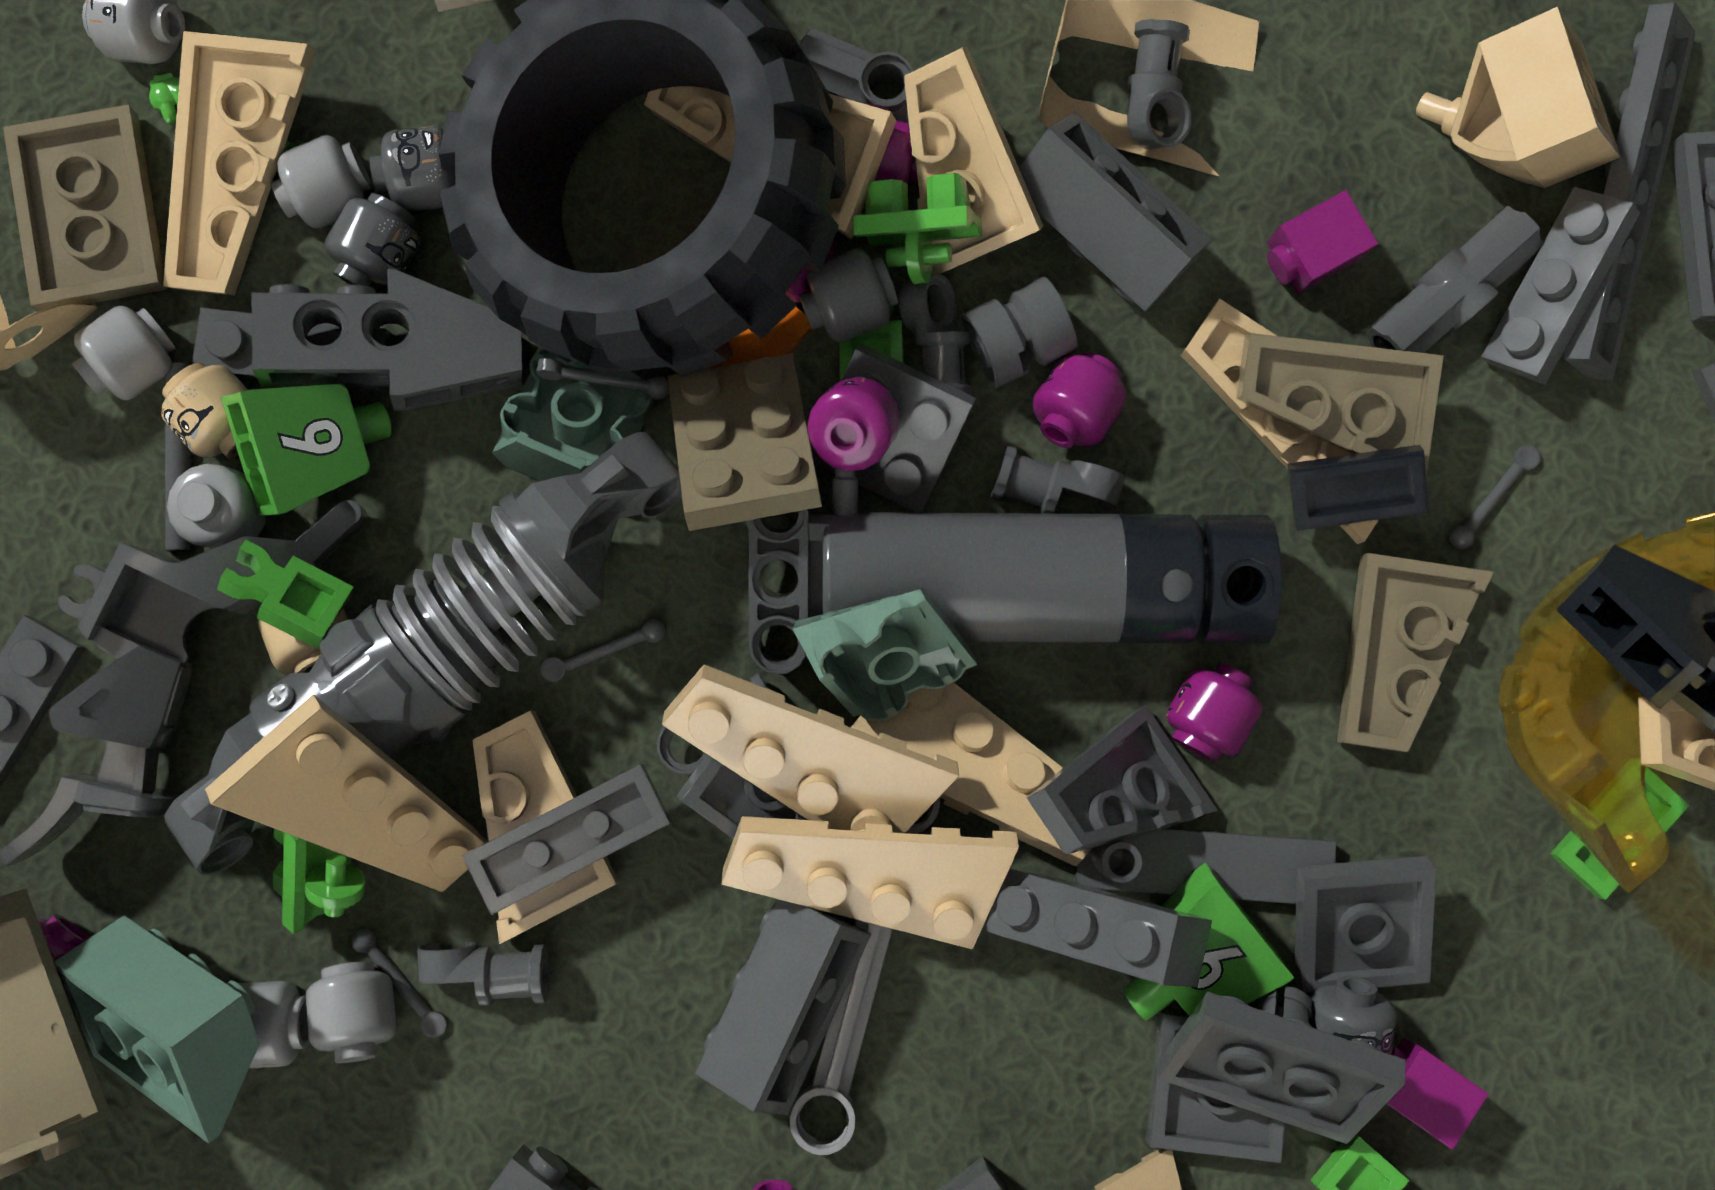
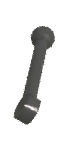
(550, 369)
(1525, 459)
(555, 669)
(433, 1022)

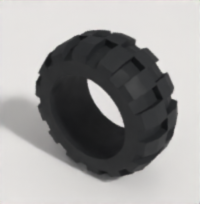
(539, 104)

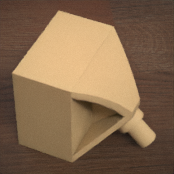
(1529, 105)

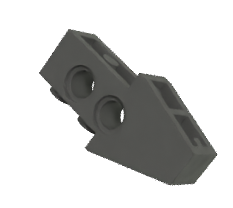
(449, 353)

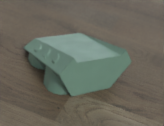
(565, 422)
(883, 652)

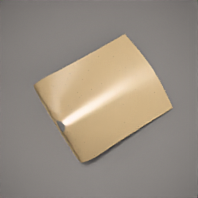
(1214, 38)

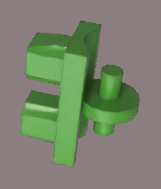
(891, 223)
(314, 882)

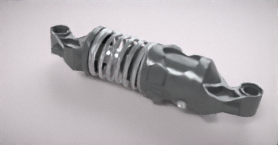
(417, 663)

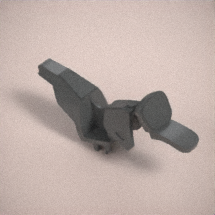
(133, 703)

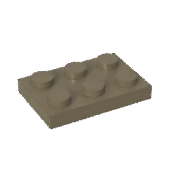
(84, 208)
(742, 442)

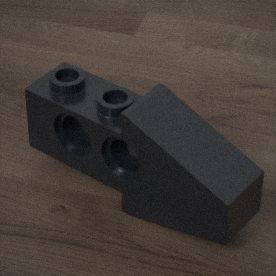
(1650, 629)

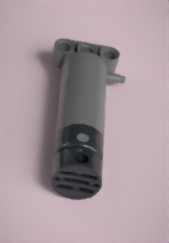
(1025, 573)

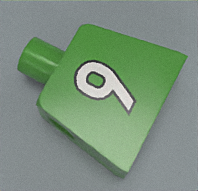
(301, 441)
(1236, 958)

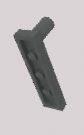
(1245, 864)

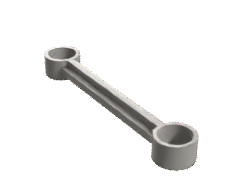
(847, 1031)

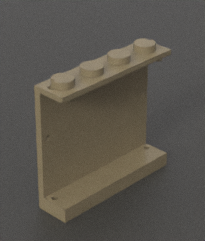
(44, 1066)

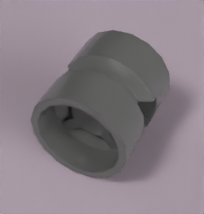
(1020, 332)

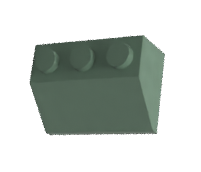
(162, 1022)

